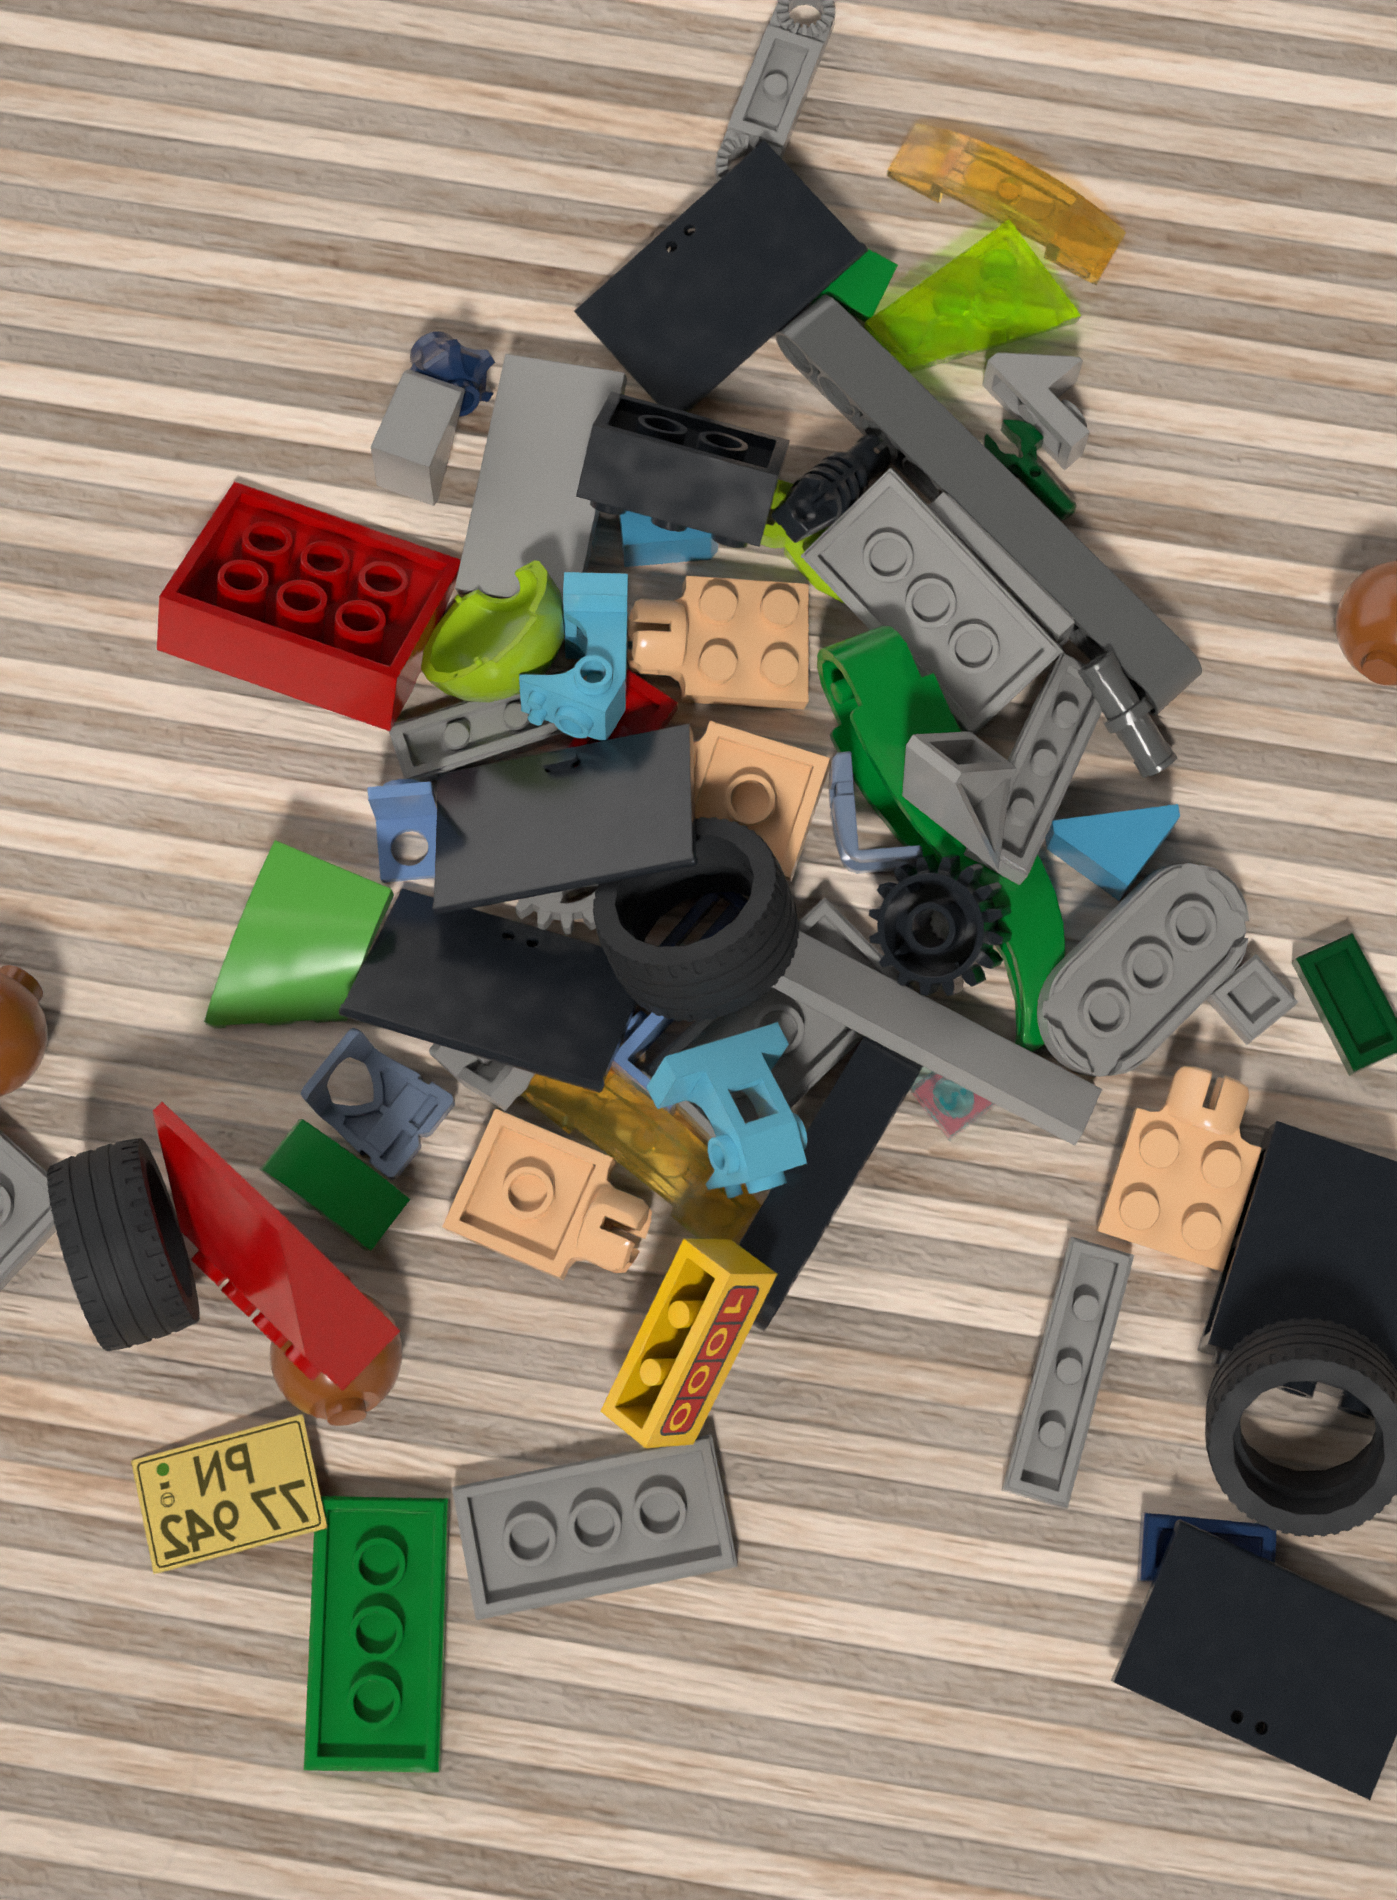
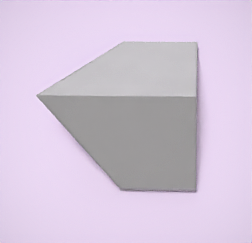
(960, 788)

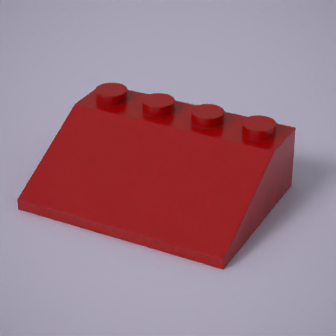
(306, 605)
(268, 1262)

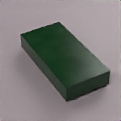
(1349, 1003)

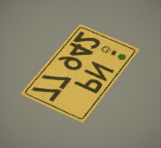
(228, 1494)

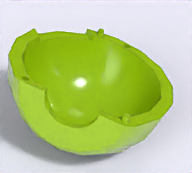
(492, 640)

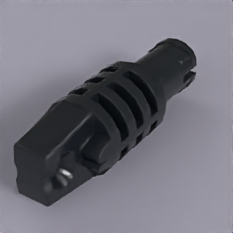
(830, 488)

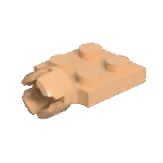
(727, 641)
(759, 786)
(1184, 1172)
(545, 1201)

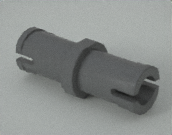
(1127, 714)

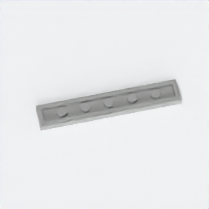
(939, 1039)

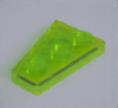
(974, 304)

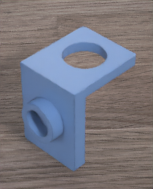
(403, 808)
(639, 1036)

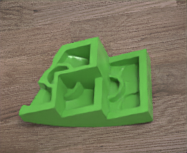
(297, 942)

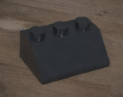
(682, 470)

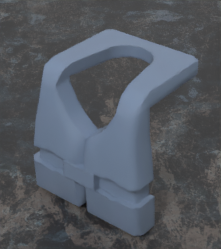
(845, 826)
(397, 1116)

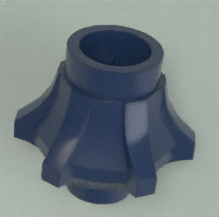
(449, 361)

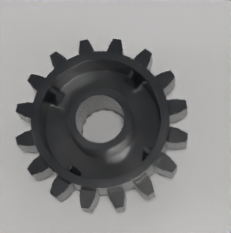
(971, 916)

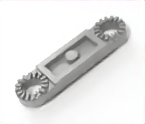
(776, 83)

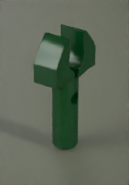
(1028, 469)

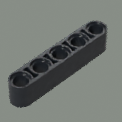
(835, 1154)

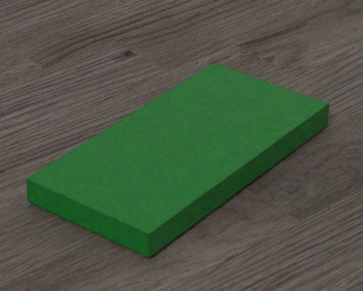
(377, 1635)

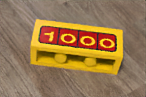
(688, 1342)

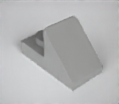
(1030, 393)

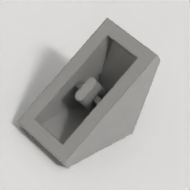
(417, 436)

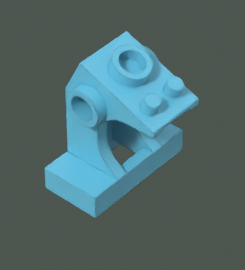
(597, 636)
(741, 1151)

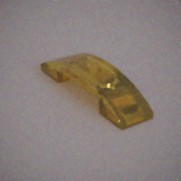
(1006, 188)
(650, 1147)

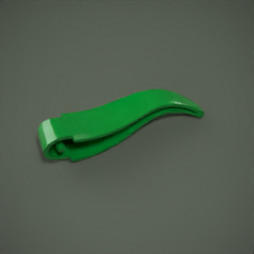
(878, 709)

